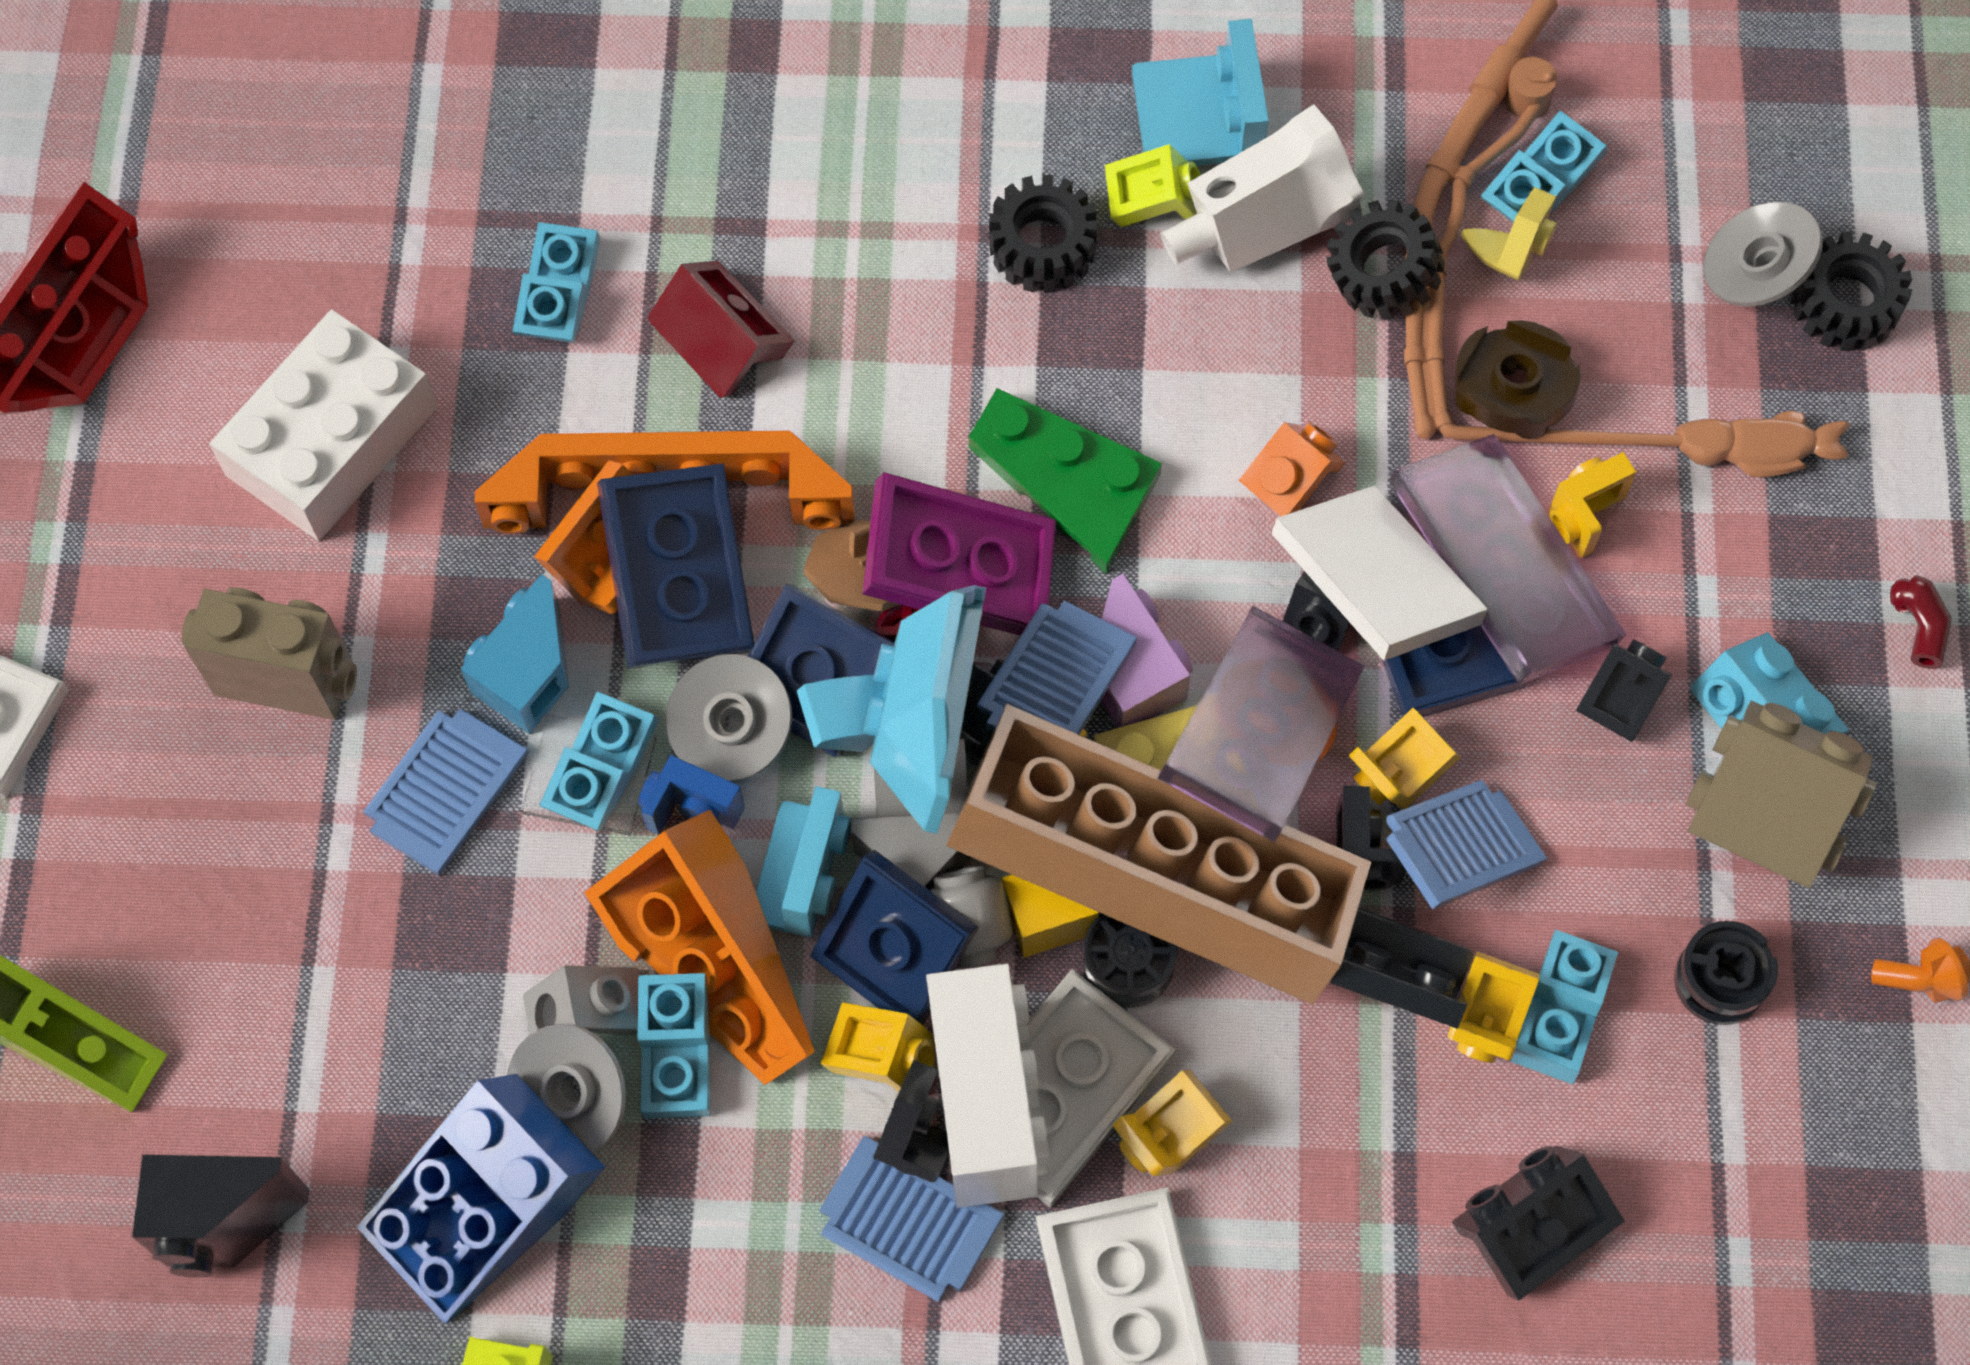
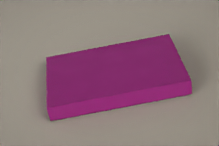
(943, 541)

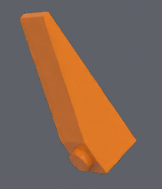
(694, 910)

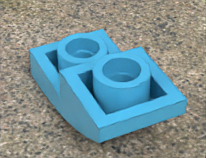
(1552, 163)
(557, 283)
(838, 711)
(600, 762)
(1564, 1006)
(674, 1045)

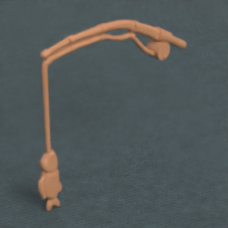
(1528, 86)

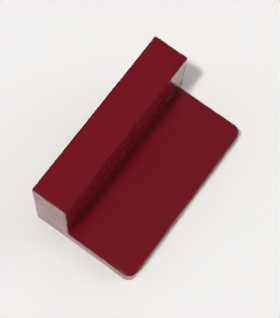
(717, 325)

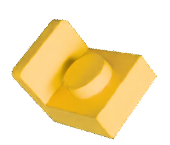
(877, 1044)

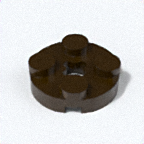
(1511, 406)

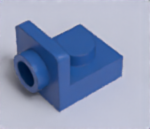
(692, 790)

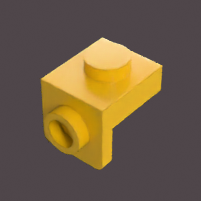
(1585, 492)
(1404, 761)
(1496, 1008)
(1171, 1126)

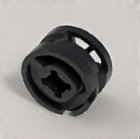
(1127, 962)
(1726, 972)

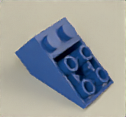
(479, 1194)

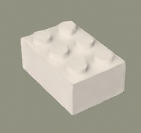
(324, 424)
(987, 1085)

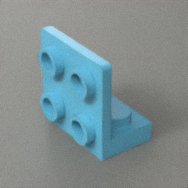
(1205, 103)

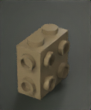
(269, 652)
(1781, 792)

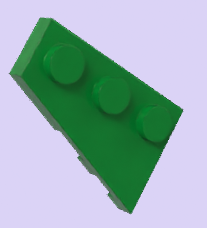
(1067, 471)

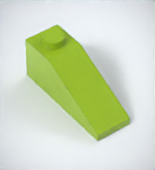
(73, 1039)

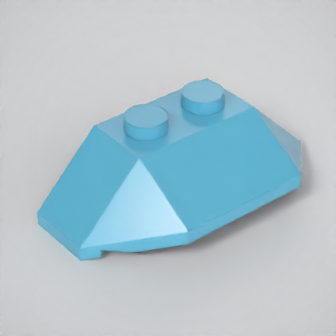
(925, 702)

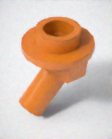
(1940, 975)

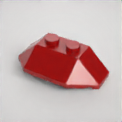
(70, 305)

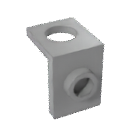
(588, 997)

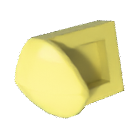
(1528, 235)

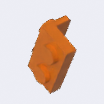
(579, 551)

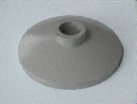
(1762, 254)
(705, 700)
(548, 1065)

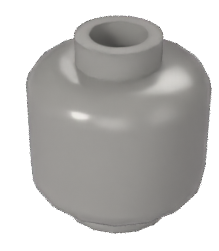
(984, 903)

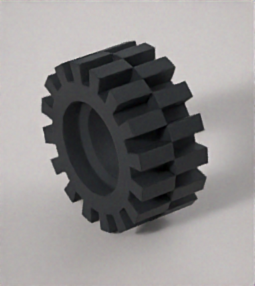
(1043, 203)
(1376, 231)
(1850, 322)

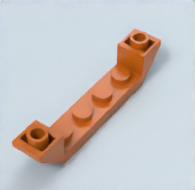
(518, 491)

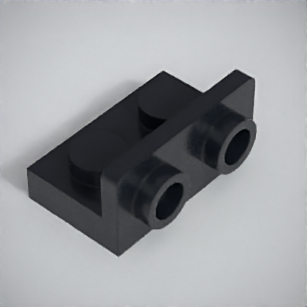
(1405, 968)
(1539, 1218)

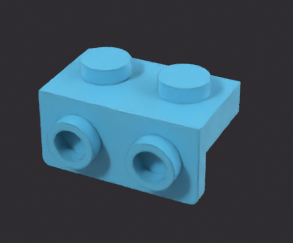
(1765, 674)
(799, 861)

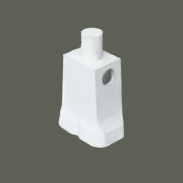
(1269, 195)

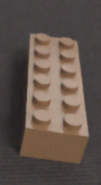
(1158, 858)

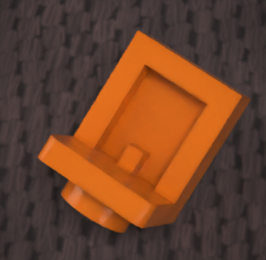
(1292, 466)

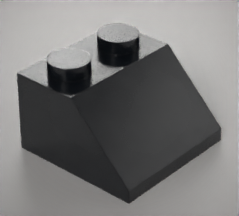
(212, 1208)

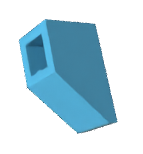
(523, 660)

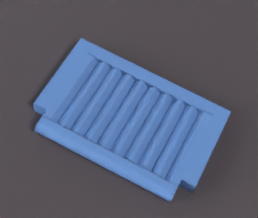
(1059, 667)
(443, 788)
(1462, 843)
(906, 1224)

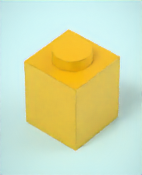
(1043, 917)

